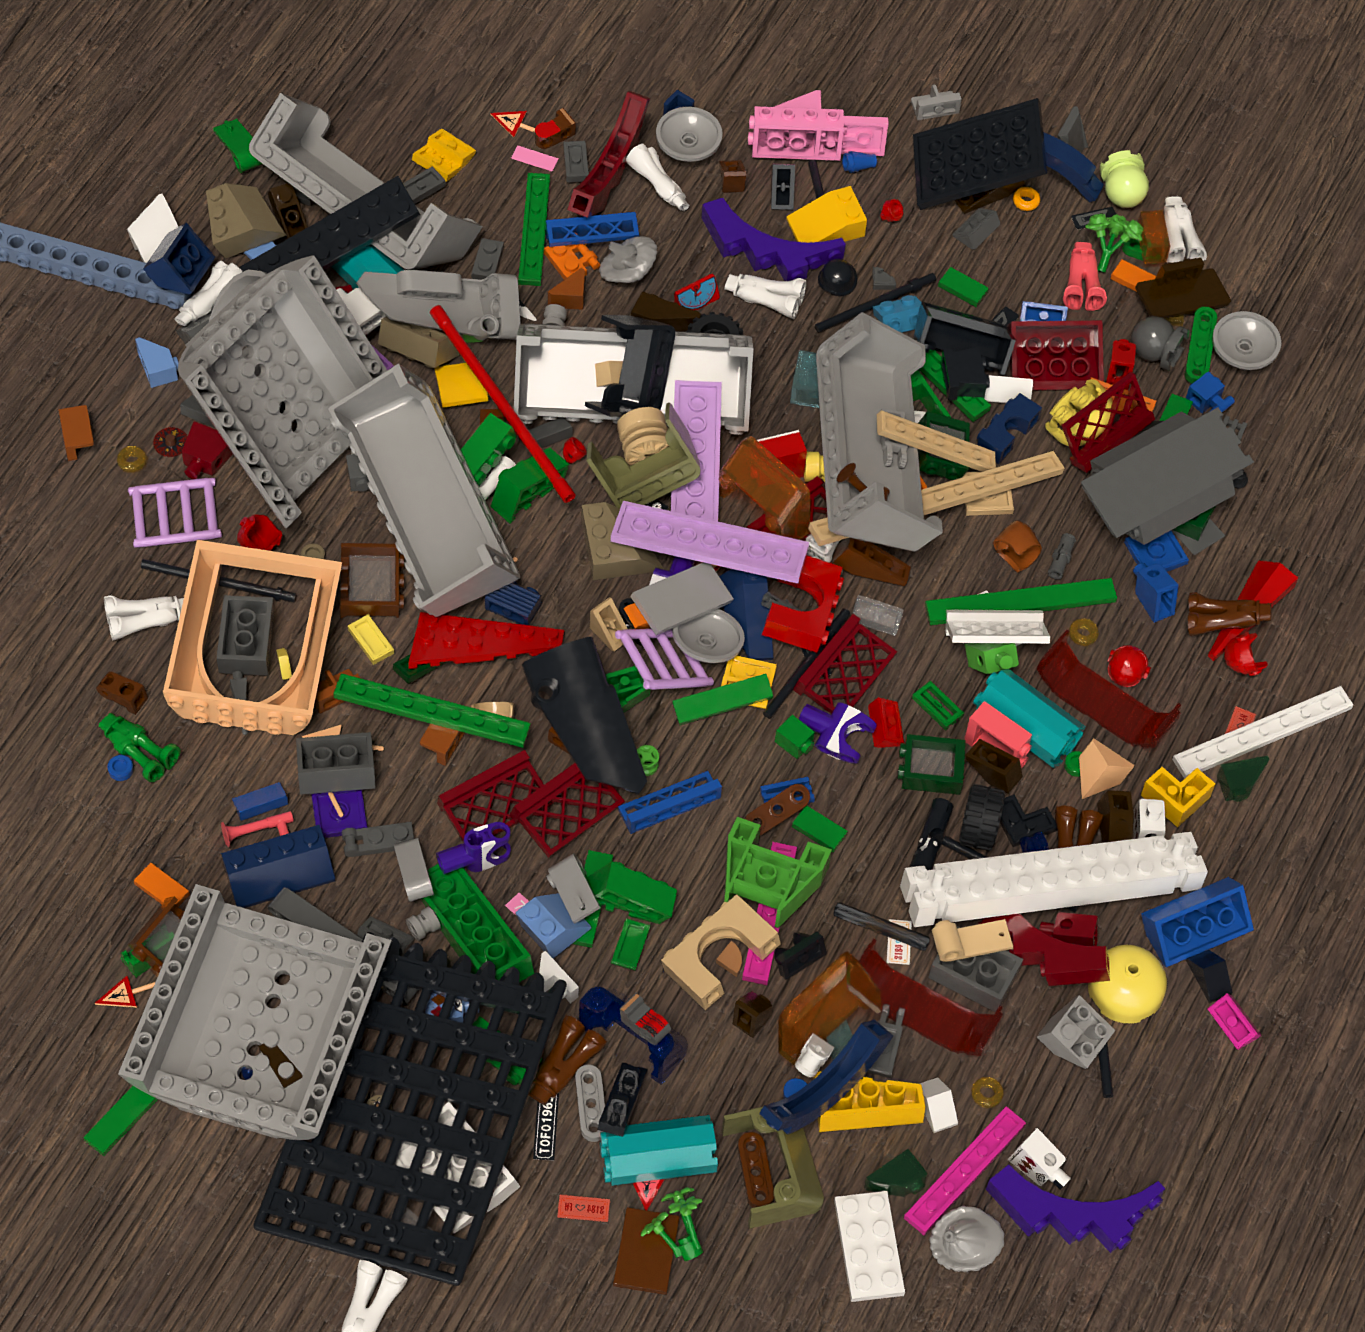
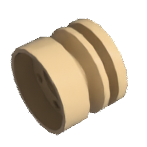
(642, 433)

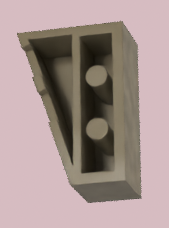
(417, 342)

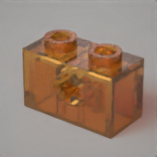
(1155, 237)

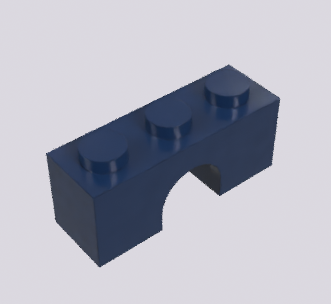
(1018, 414)

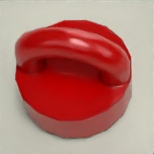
(892, 210)
(575, 449)

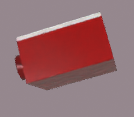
(788, 449)

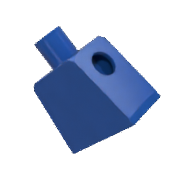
(1156, 591)

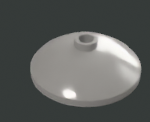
(689, 134)
(1247, 332)
(710, 637)

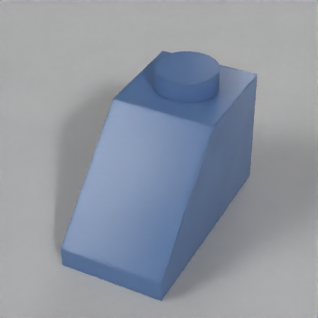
(157, 362)

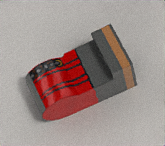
(644, 1020)

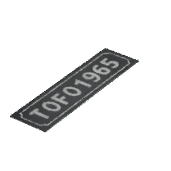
(546, 1130)

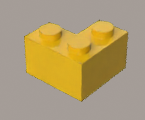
(1179, 798)

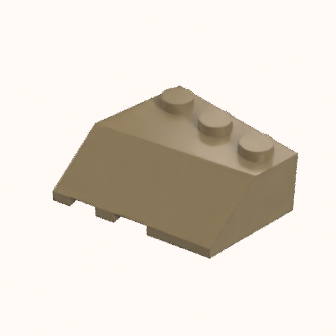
(240, 219)
(607, 557)

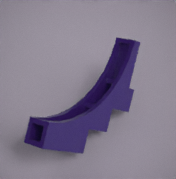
(762, 250)
(1035, 1208)

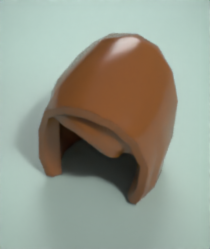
(1018, 545)

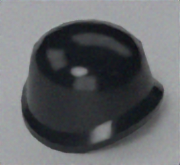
(838, 277)

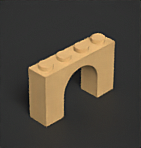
(732, 920)

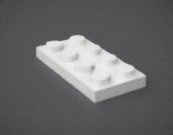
(869, 1246)

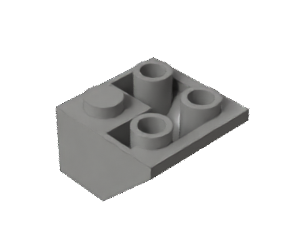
(1076, 1033)

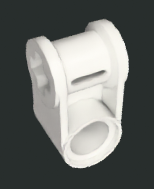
(813, 1055)

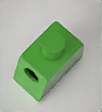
(993, 656)

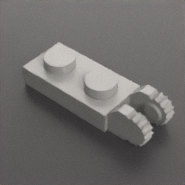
(890, 446)

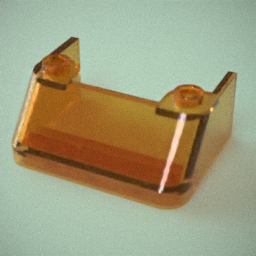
(769, 485)
(826, 1005)

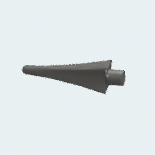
(239, 689)

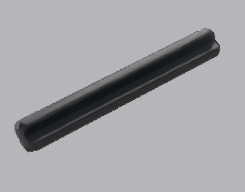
(881, 926)

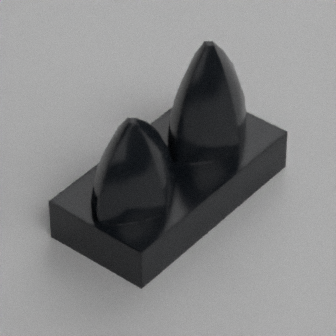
(804, 952)

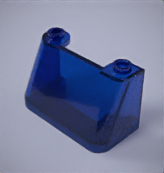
(602, 1009)

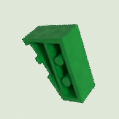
(523, 484)
(628, 686)
(633, 892)

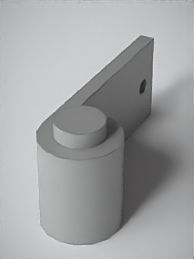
(573, 887)

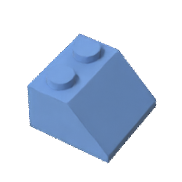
(550, 923)

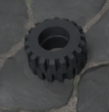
(715, 324)
(982, 817)

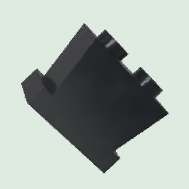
(964, 373)

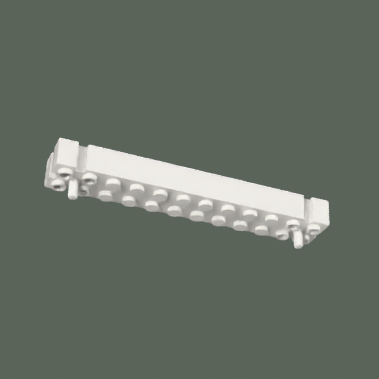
(1052, 879)

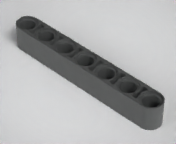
(295, 909)

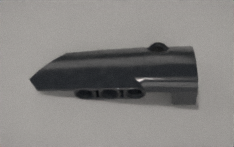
(586, 713)

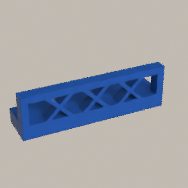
(591, 229)
(671, 805)

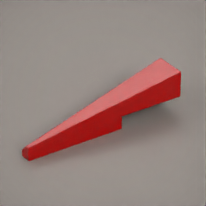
(1267, 583)

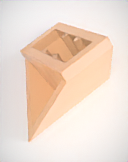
(1101, 768)

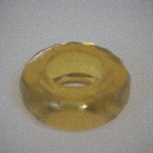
(129, 451)
(1083, 624)
(984, 1101)

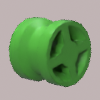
(646, 754)

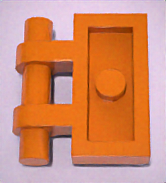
(566, 261)

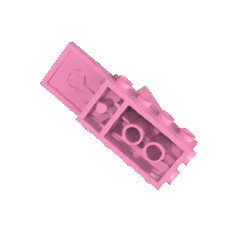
(813, 131)

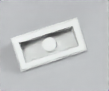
(1005, 388)

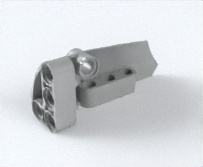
(467, 302)

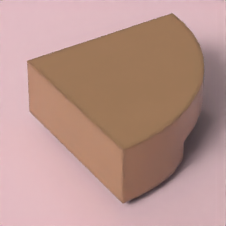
(730, 959)

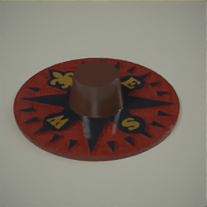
(169, 441)

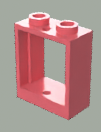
(998, 731)

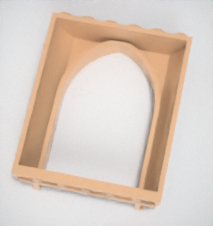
(187, 684)

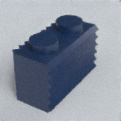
(514, 603)

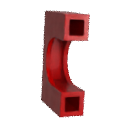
(807, 628)

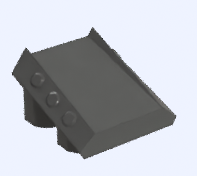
(1073, 131)

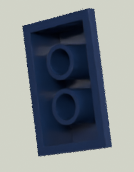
(179, 261)

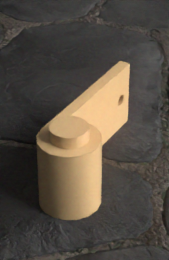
(971, 940)

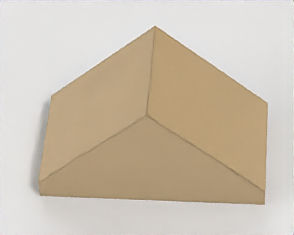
(608, 372)
(605, 622)

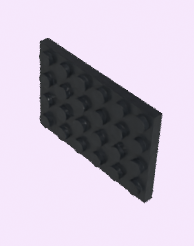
(979, 154)

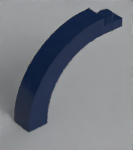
(1072, 166)
(832, 1082)

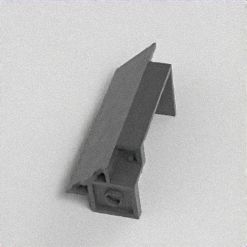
(1166, 475)

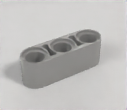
(413, 869)

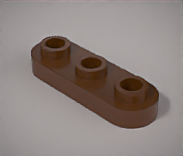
(785, 801)
(758, 1161)

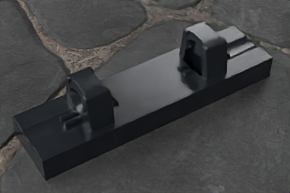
(622, 1099)

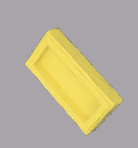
(370, 639)

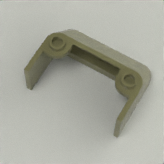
(654, 474)
(793, 1196)

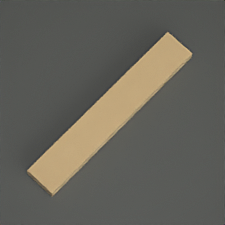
(935, 442)

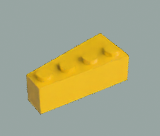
(875, 1105)

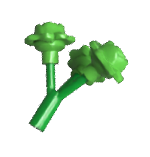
(1116, 225)

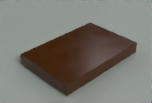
(646, 1260)

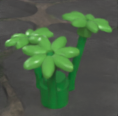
(688, 1245)

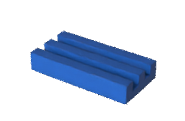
(769, 791)

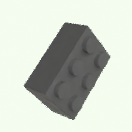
(245, 635)
(335, 763)
(980, 977)

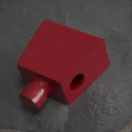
(204, 451)
(1073, 928)

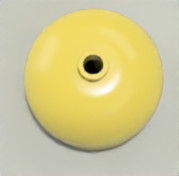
(1075, 401)
(1130, 995)

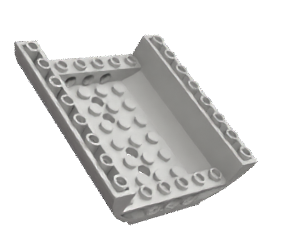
(307, 358)
(214, 1008)

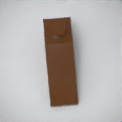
(870, 561)

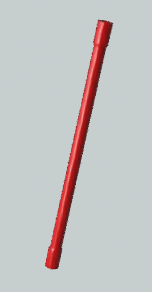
(558, 482)

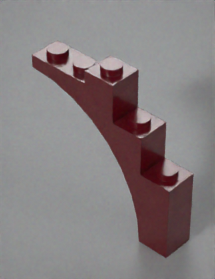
(593, 192)
(1059, 961)

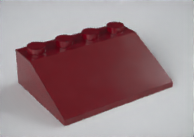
(1057, 353)

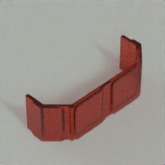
(1101, 699)
(928, 1011)

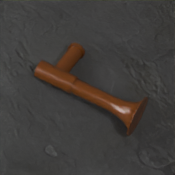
(848, 474)

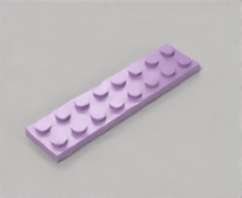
(700, 411)
(710, 541)

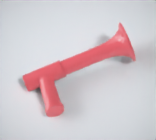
(278, 821)

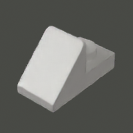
(552, 972)

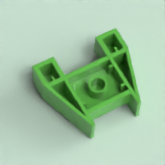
(771, 876)

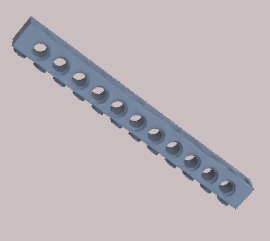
(84, 265)

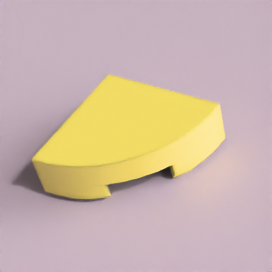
(284, 664)

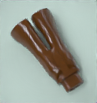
(1216, 614)
(1088, 826)
(556, 1072)

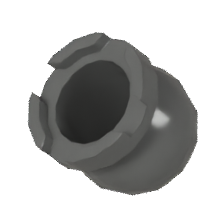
(1159, 341)

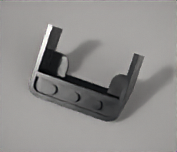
(960, 331)
(643, 366)

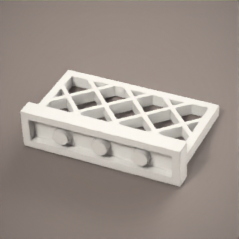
(996, 626)

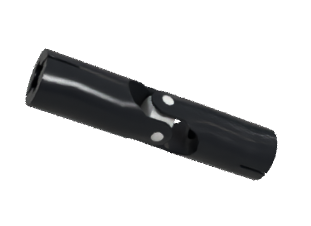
(935, 827)

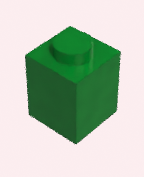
(795, 737)

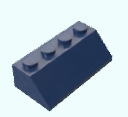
(287, 861)

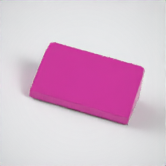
(1234, 1021)

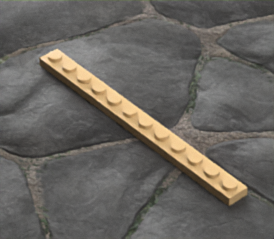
(968, 489)

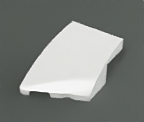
(151, 227)

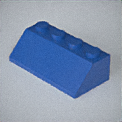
(1198, 921)

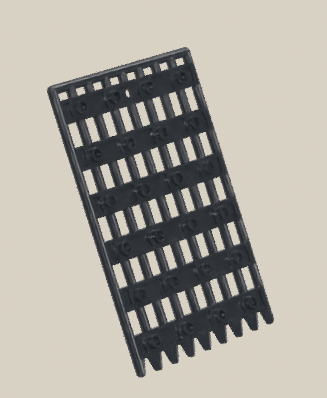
(415, 1131)

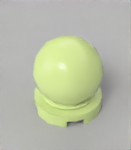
(1125, 179)

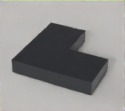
(1018, 824)

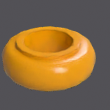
(1026, 192)

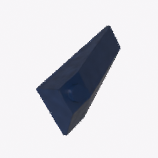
(747, 609)

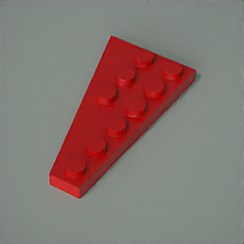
(476, 640)

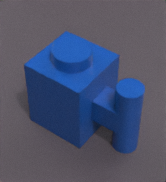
(1207, 393)

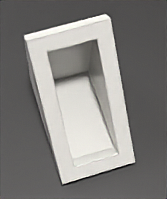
(939, 1105)

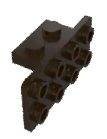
(1182, 289)

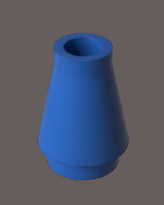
(858, 161)

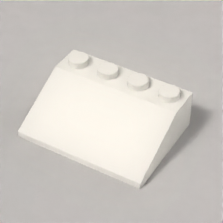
(505, 1186)

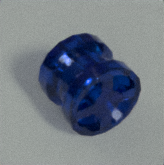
(1035, 843)

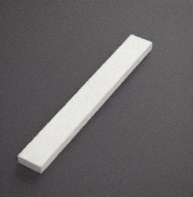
(1263, 731)

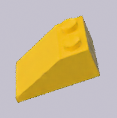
(829, 218)

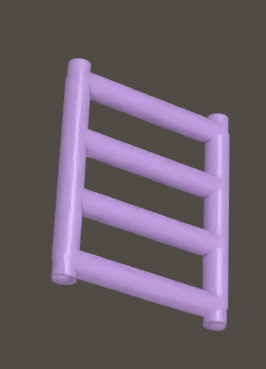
(189, 533)
(666, 680)

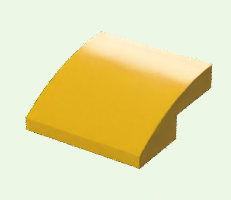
(444, 153)
(458, 385)
(743, 668)

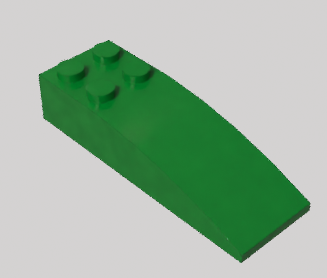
(474, 924)

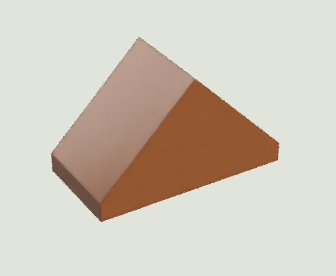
(569, 292)

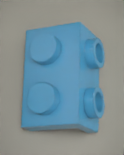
(899, 314)

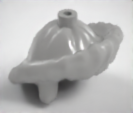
(629, 260)
(966, 1239)

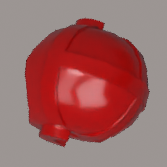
(258, 533)
(1240, 657)
(1128, 665)

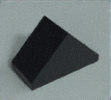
(782, 186)
(1210, 974)

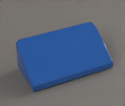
(1042, 312)
(260, 801)

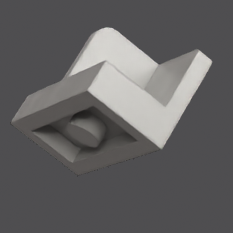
(936, 104)

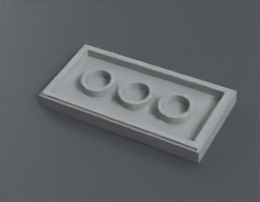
(681, 597)

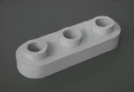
(589, 1093)

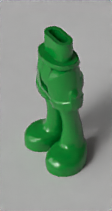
(128, 736)

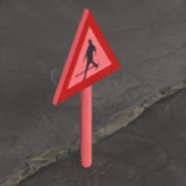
(647, 1191)

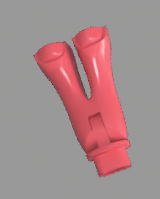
(1084, 266)

